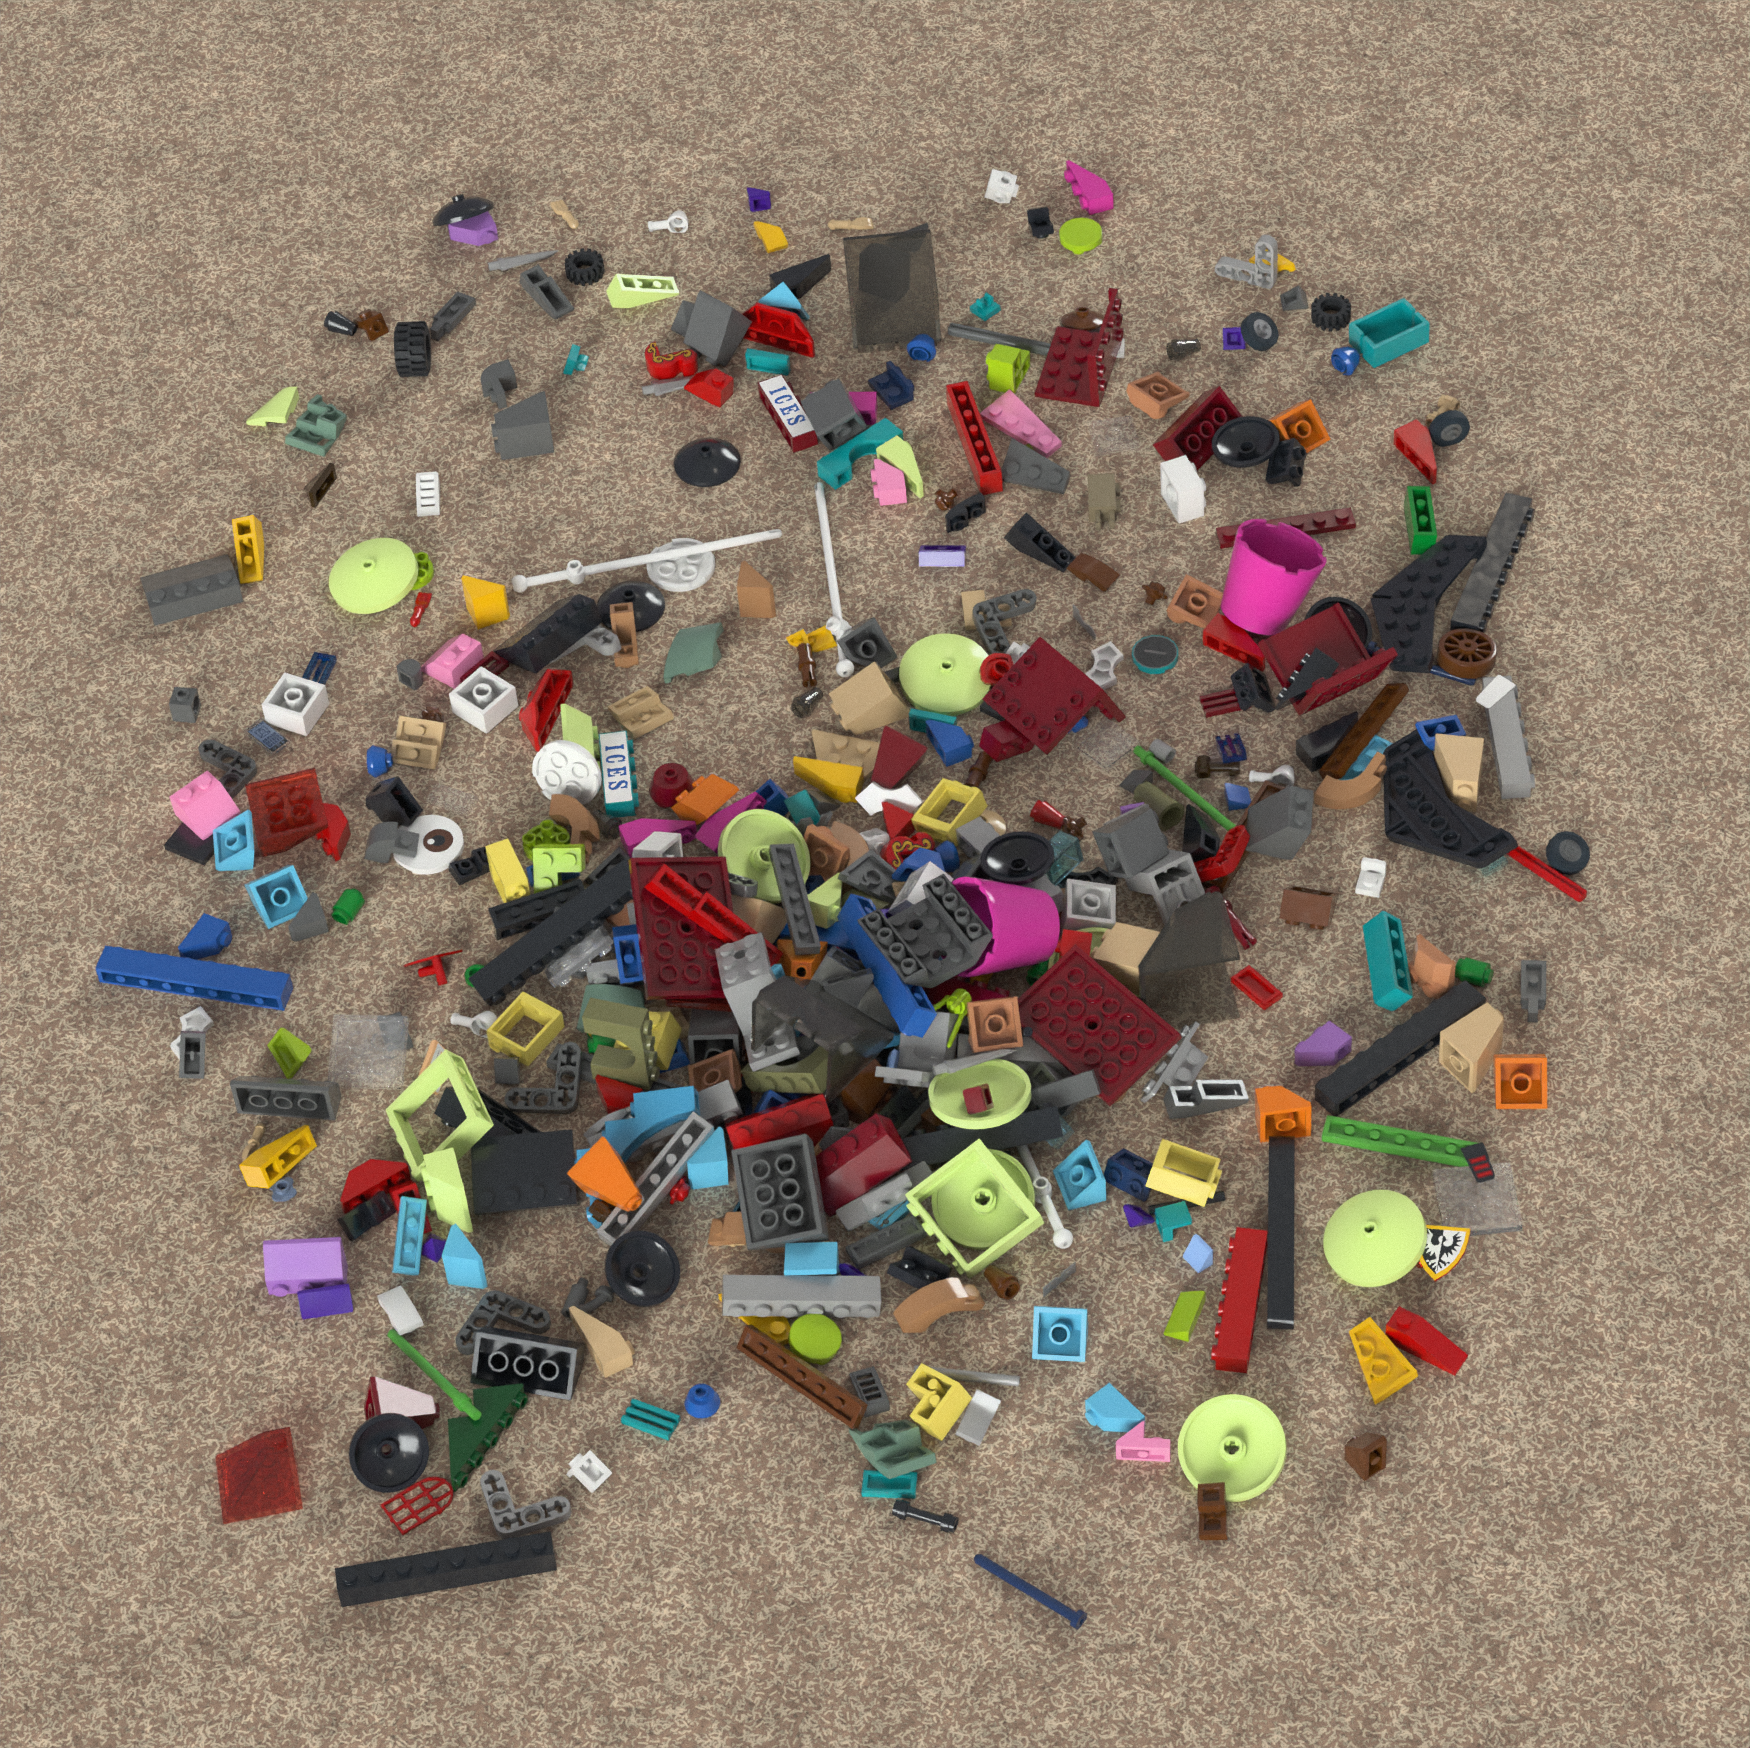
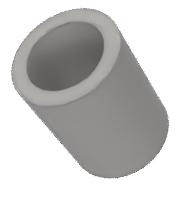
(1162, 751)

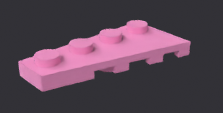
(1020, 423)

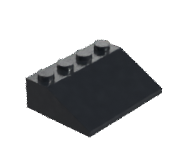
(551, 633)
(523, 1172)

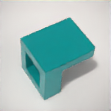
(1171, 1217)

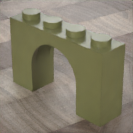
(631, 1027)
(790, 1075)

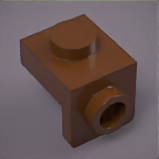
(372, 323)

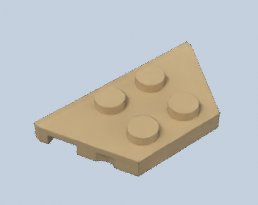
(845, 750)

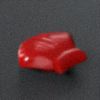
(995, 667)

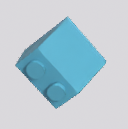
(277, 895)

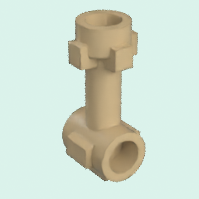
(1445, 403)

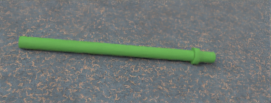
(1147, 757)

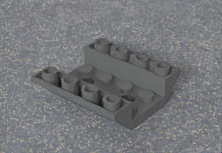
(947, 930)

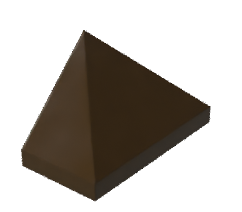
(320, 484)

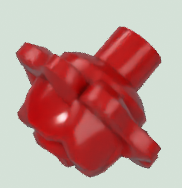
(679, 1191)

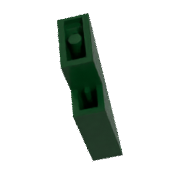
(472, 1438)

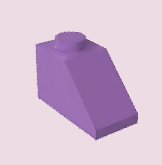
(475, 230)

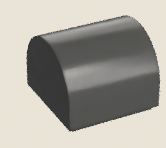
(410, 673)

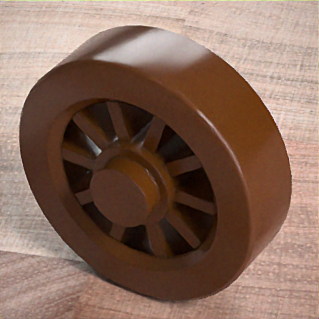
(1466, 653)

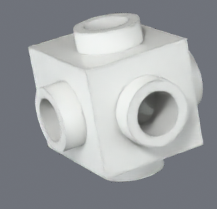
(1001, 186)

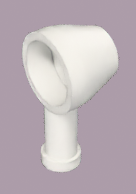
(671, 223)
(1283, 774)
(482, 1020)

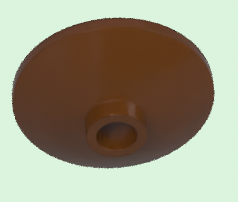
(1082, 319)

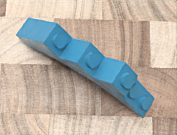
(652, 1113)

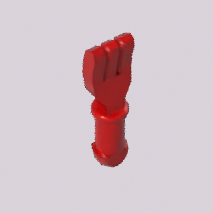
(421, 603)

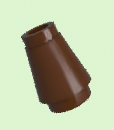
(1002, 1282)

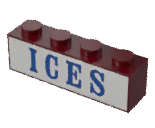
(787, 413)

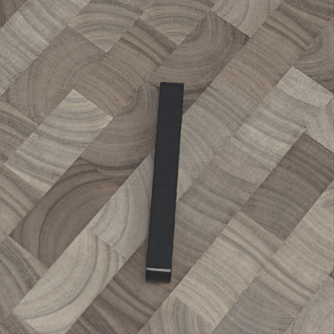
(1281, 1233)

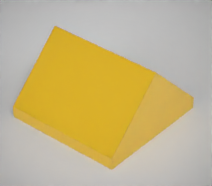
(485, 601)

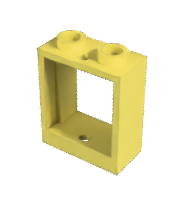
(926, 817)
(507, 871)
(534, 1009)
(1189, 1162)

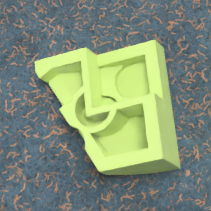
(277, 408)

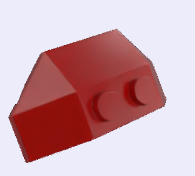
(779, 329)
(544, 705)

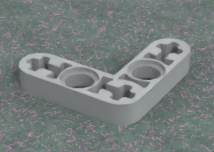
(1226, 266)
(598, 639)
(510, 1514)

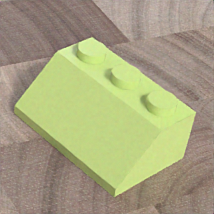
(579, 729)
(446, 1188)

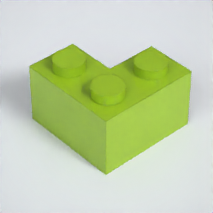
(1006, 367)
(552, 860)

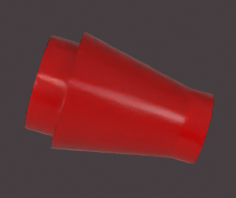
(1046, 814)

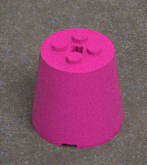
(1269, 575)
(1020, 920)

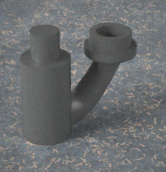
(579, 1293)

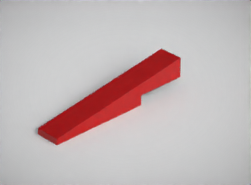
(703, 909)

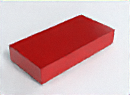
(1256, 987)

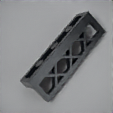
(531, 910)

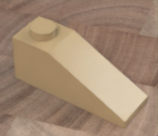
(603, 1342)

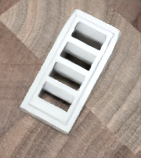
(426, 482)

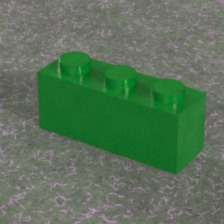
(1419, 519)

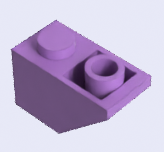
(1323, 1047)

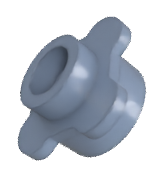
(285, 1194)

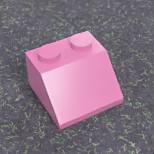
(453, 660)
(204, 805)

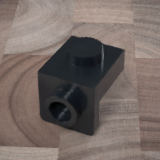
(1039, 222)

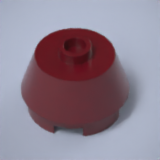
(668, 783)

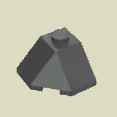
(867, 644)

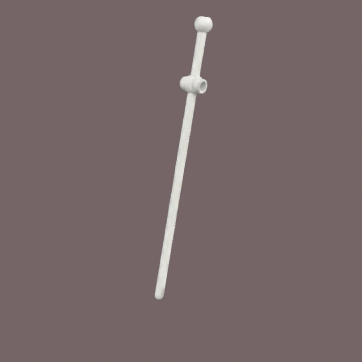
(576, 572)
(835, 623)
(1043, 1191)

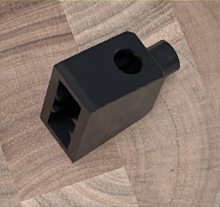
(393, 802)

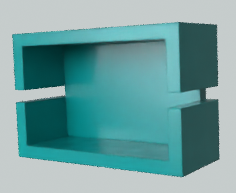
(1389, 332)

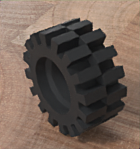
(584, 258)
(1333, 303)

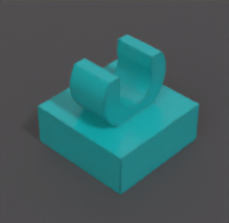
(985, 307)
(575, 361)

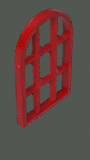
(426, 1492)

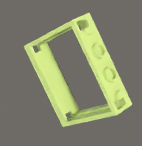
(465, 1135)
(948, 1172)

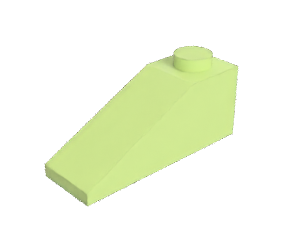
(635, 290)
(901, 456)
(826, 902)

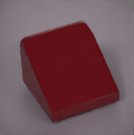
(978, 1099)

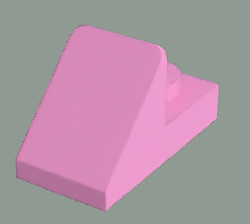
(1137, 1447)

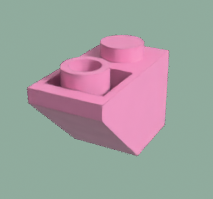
(890, 483)

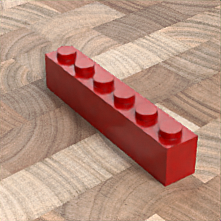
(974, 438)
(1241, 1300)

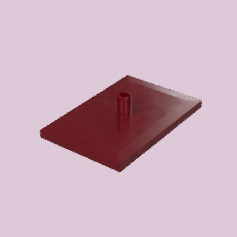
(674, 950)
(1094, 1024)

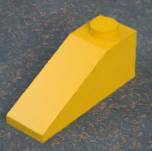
(249, 548)
(835, 779)
(275, 1159)

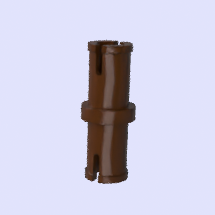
(806, 665)
(978, 771)

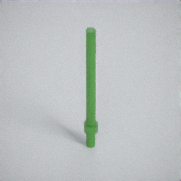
(459, 1399)

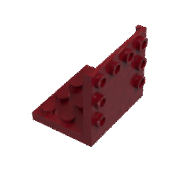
(1083, 360)
(1334, 636)
(1047, 696)

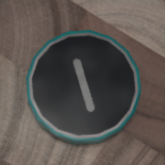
(1155, 654)

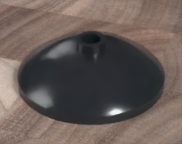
(461, 209)
(1245, 442)
(707, 462)
(646, 599)
(1355, 614)
(1017, 858)
(652, 1259)
(391, 1469)

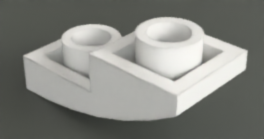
(400, 1310)

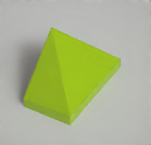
(288, 1051)

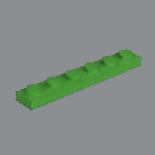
(1395, 1141)

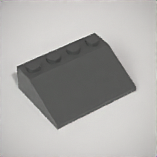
(191, 589)
(780, 1193)

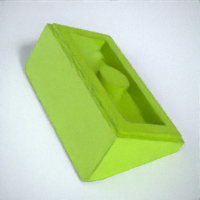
(1185, 1315)

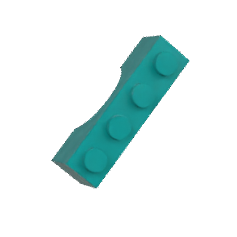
(837, 465)

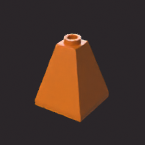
(791, 962)
(606, 1177)

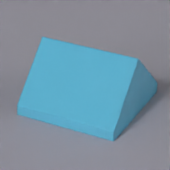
(783, 298)
(234, 844)
(709, 1164)
(1081, 1178)
(811, 1258)
(462, 1261)
(1060, 1333)

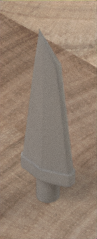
(510, 262)
(665, 386)
(954, 1065)

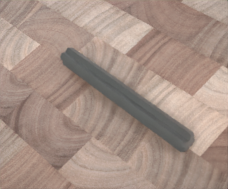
(993, 337)

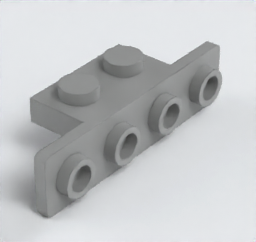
(1181, 1065)
(882, 1197)

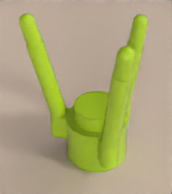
(956, 1005)

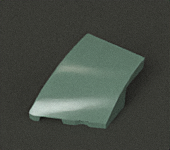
(318, 421)
(693, 651)
(610, 993)
(894, 1447)

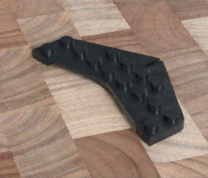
(1409, 600)
(1425, 818)

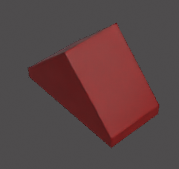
(897, 821)

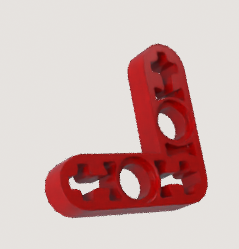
(1226, 857)

